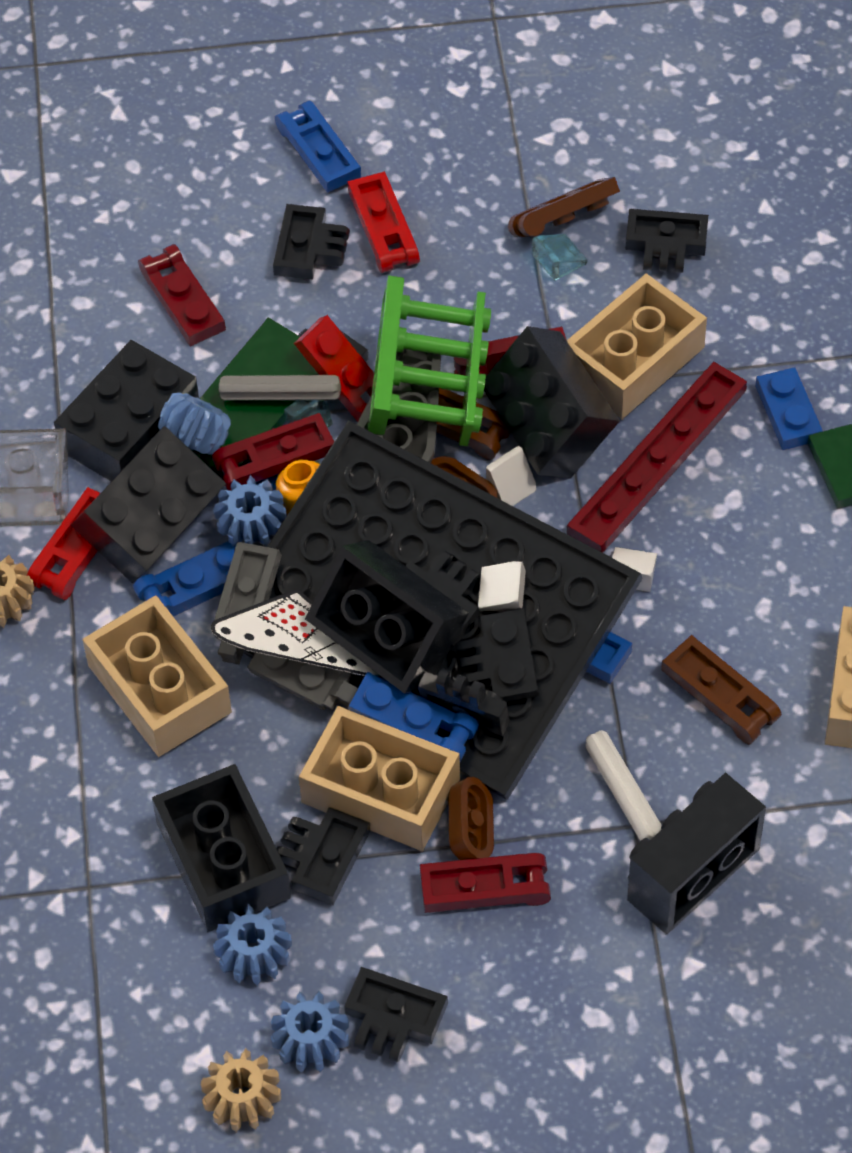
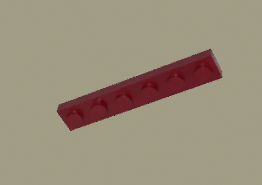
(657, 457)

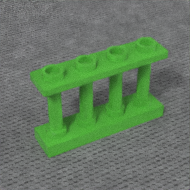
(391, 371)

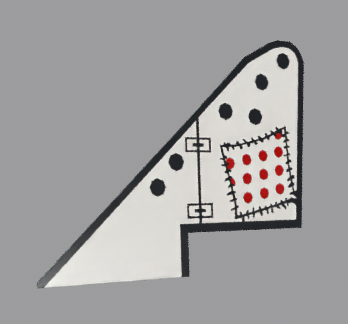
(281, 631)

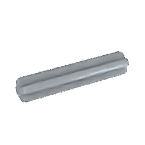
(280, 387)

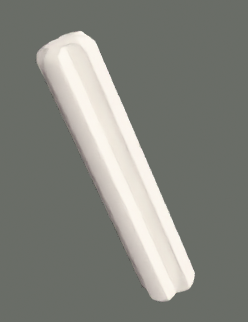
(623, 785)

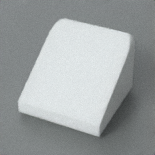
(511, 476)
(640, 561)
(502, 587)

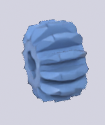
(195, 422)
(247, 498)
(252, 928)
(310, 1046)

